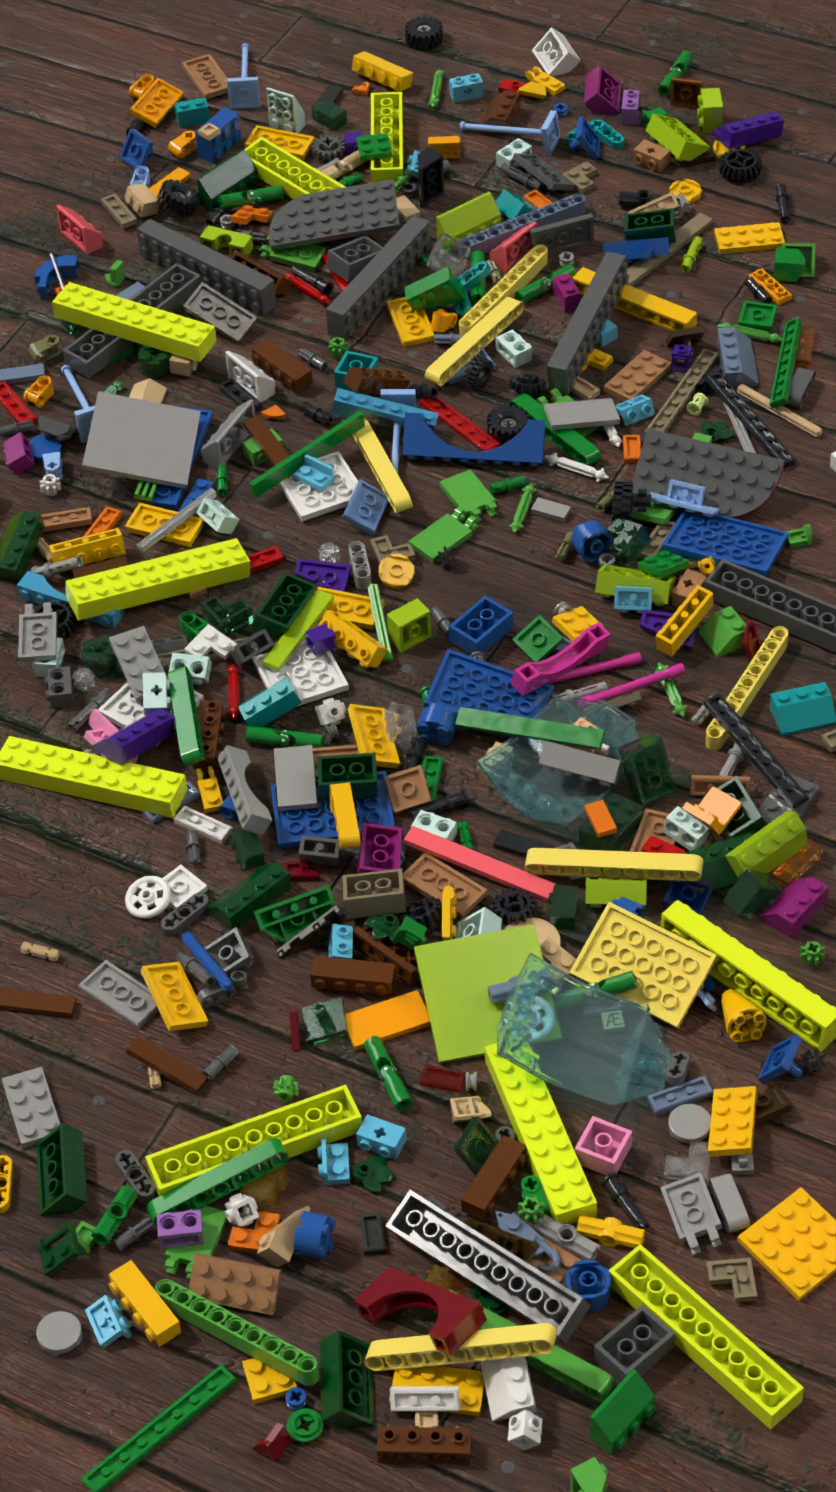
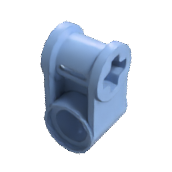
(141, 176)
(53, 464)

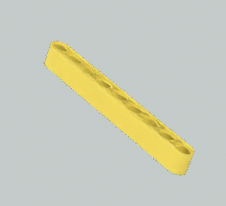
(514, 280)
(470, 344)
(382, 468)
(750, 683)
(614, 864)
(481, 1346)

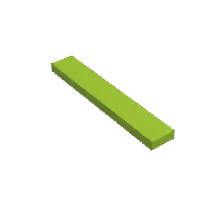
(296, 634)

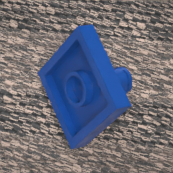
(586, 138)
(136, 149)
(781, 1060)

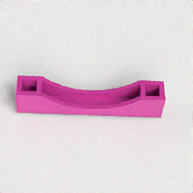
(535, 674)

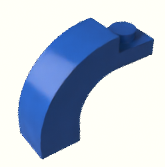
(46, 273)

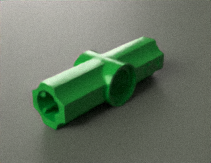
(109, 1223)

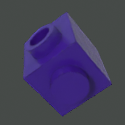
(350, 142)
(320, 639)

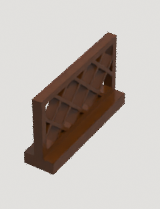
(380, 953)

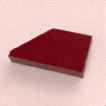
(751, 640)
(301, 871)
(294, 1026)

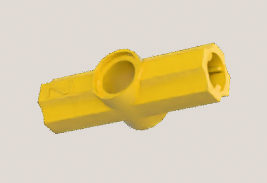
(610, 1231)

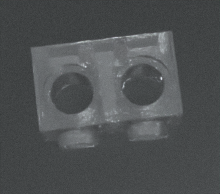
(400, 723)

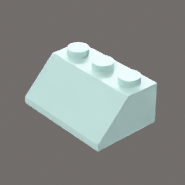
(478, 923)

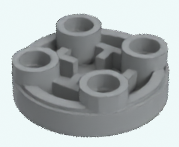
(689, 1123)
(59, 1333)

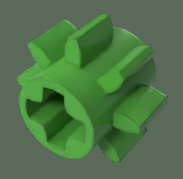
(338, 347)
(812, 953)
(286, 1088)
(537, 1210)

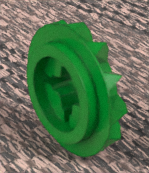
(308, 1417)

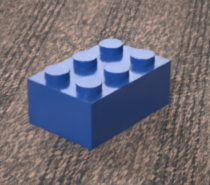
(229, 125)
(481, 626)

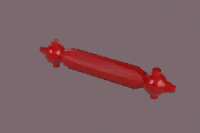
(308, 289)
(233, 691)

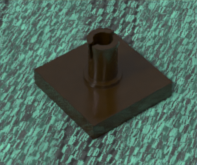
(685, 336)

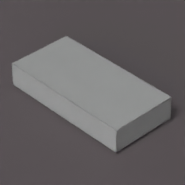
(550, 509)

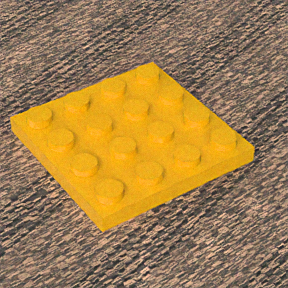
(794, 1243)

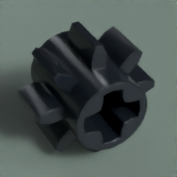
(641, 500)
(443, 554)
(811, 1054)

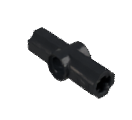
(636, 199)

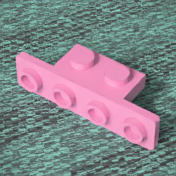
(101, 729)

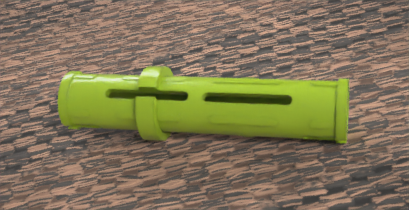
(690, 258)

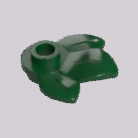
(717, 430)
(383, 926)
(374, 1173)

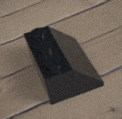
(430, 176)

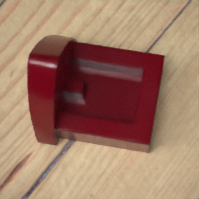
(274, 1443)

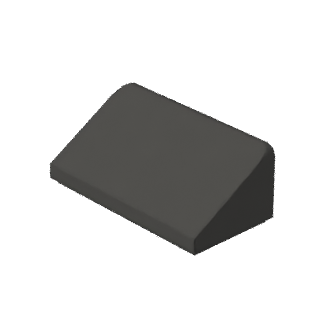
(170, 644)

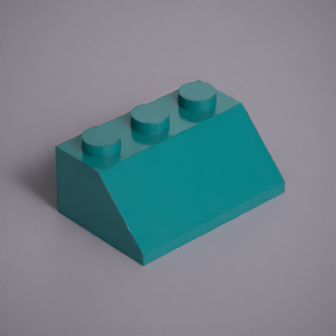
(270, 703)
(803, 708)

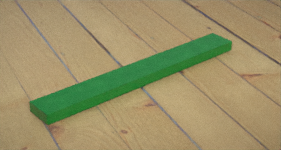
(786, 362)
(313, 449)
(530, 728)
(158, 1430)

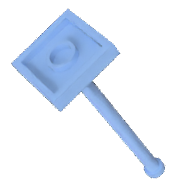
(243, 91)
(549, 131)
(404, 397)
(82, 416)

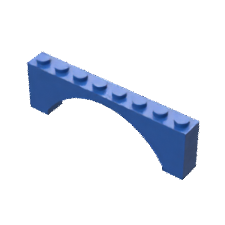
(524, 447)

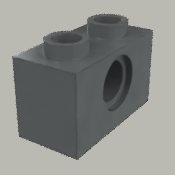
(251, 646)
(319, 850)

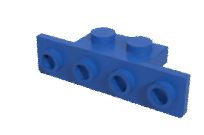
(639, 248)

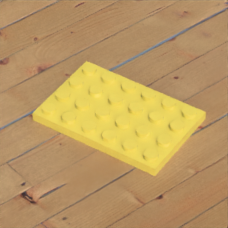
(664, 964)

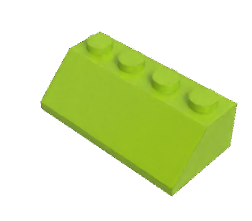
(676, 137)
(469, 217)
(612, 576)
(770, 845)

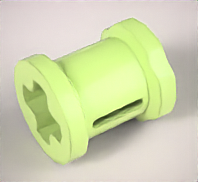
(697, 404)

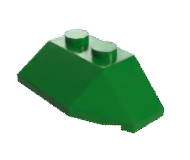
(293, 915)

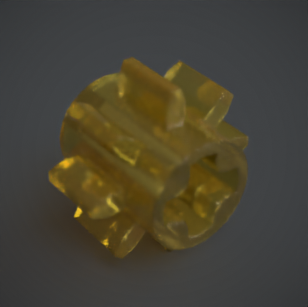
(435, 1273)

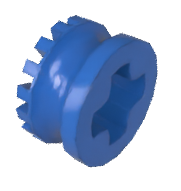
(563, 112)
(293, 1404)

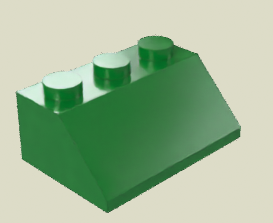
(622, 1413)

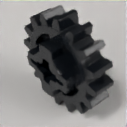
(527, 384)
(513, 905)
(424, 910)

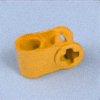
(141, 86)
(183, 144)
(443, 321)
(40, 391)

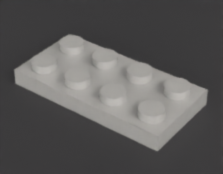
(136, 657)
(31, 1105)

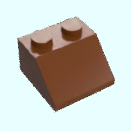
(685, 92)

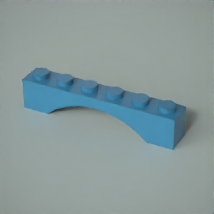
(348, 403)
(37, 590)

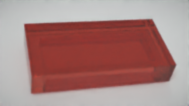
(442, 1078)

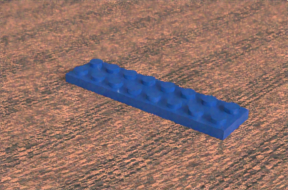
(169, 496)

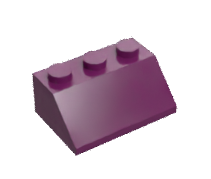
(602, 92)
(379, 848)
(796, 905)

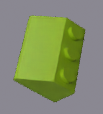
(605, 890)

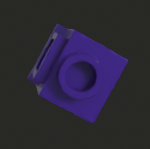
(681, 358)

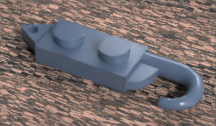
(515, 1225)

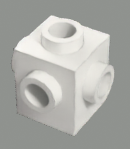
(324, 711)
(247, 1213)
(525, 1430)

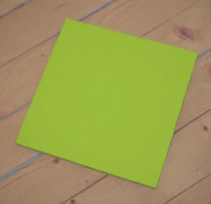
(456, 986)

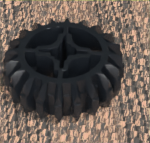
(740, 165)
(66, 618)

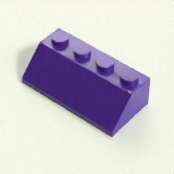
(750, 130)
(137, 736)

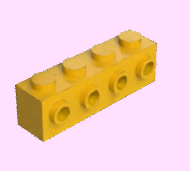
(382, 71)
(90, 548)
(684, 620)
(354, 640)
(144, 1303)

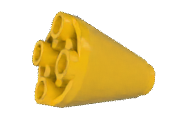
(742, 1018)

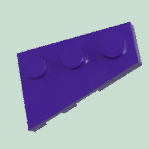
(324, 574)
(654, 621)

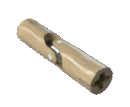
(343, 166)

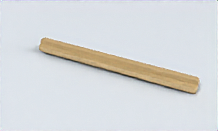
(780, 411)

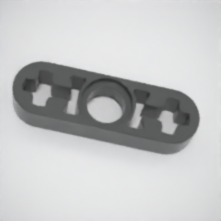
(182, 922)
(135, 1166)

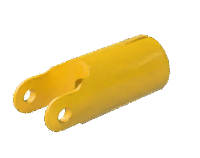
(703, 565)

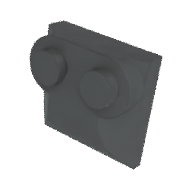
(61, 429)
(231, 952)

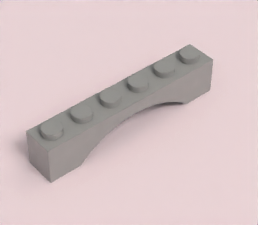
(250, 811)

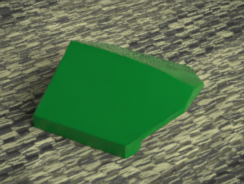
(788, 265)

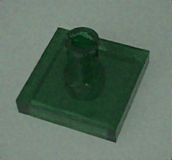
(325, 1020)
(475, 1145)

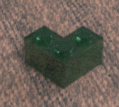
(628, 540)
(226, 617)
(750, 891)

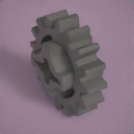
(328, 147)

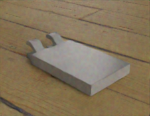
(37, 634)
(692, 1211)

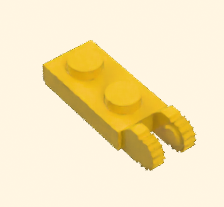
(552, 85)
(209, 791)
(448, 913)

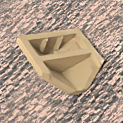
(149, 391)
(467, 1107)

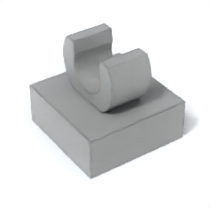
(683, 205)
(742, 1164)

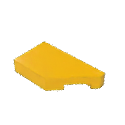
(533, 90)

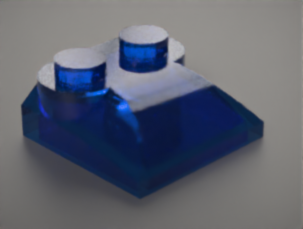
(691, 893)

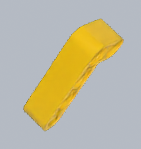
(345, 816)

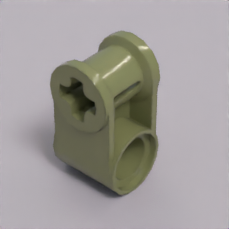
(44, 349)

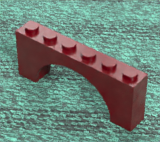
(397, 1290)

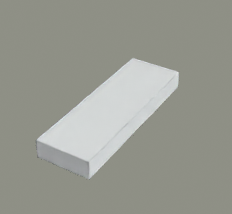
(203, 824)
(425, 1398)

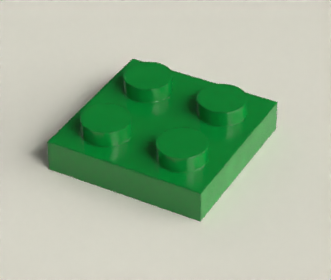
(374, 147)
(757, 315)
(663, 564)
(538, 639)

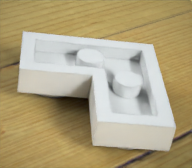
(209, 640)

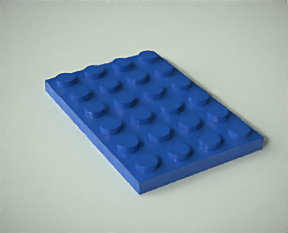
(727, 539)
(482, 686)
(320, 820)

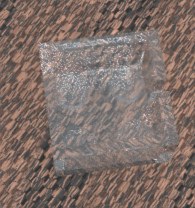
(450, 253)

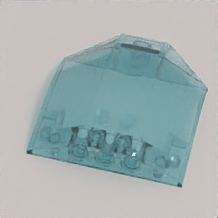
(546, 794)
(581, 1037)

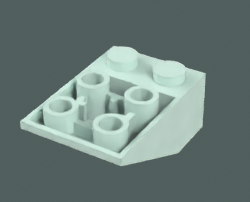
(284, 111)

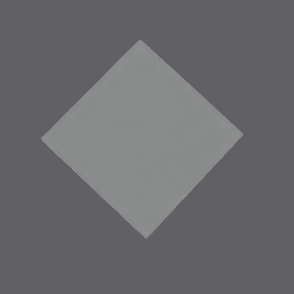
(141, 440)

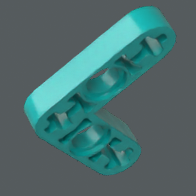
(614, 140)
(477, 273)

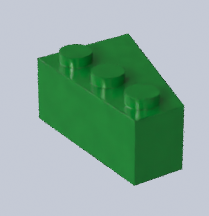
(435, 290)

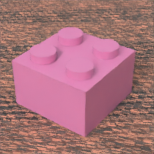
(603, 1146)

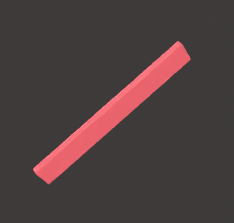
(479, 863)

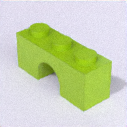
(217, 238)

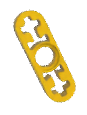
(7, 1176)

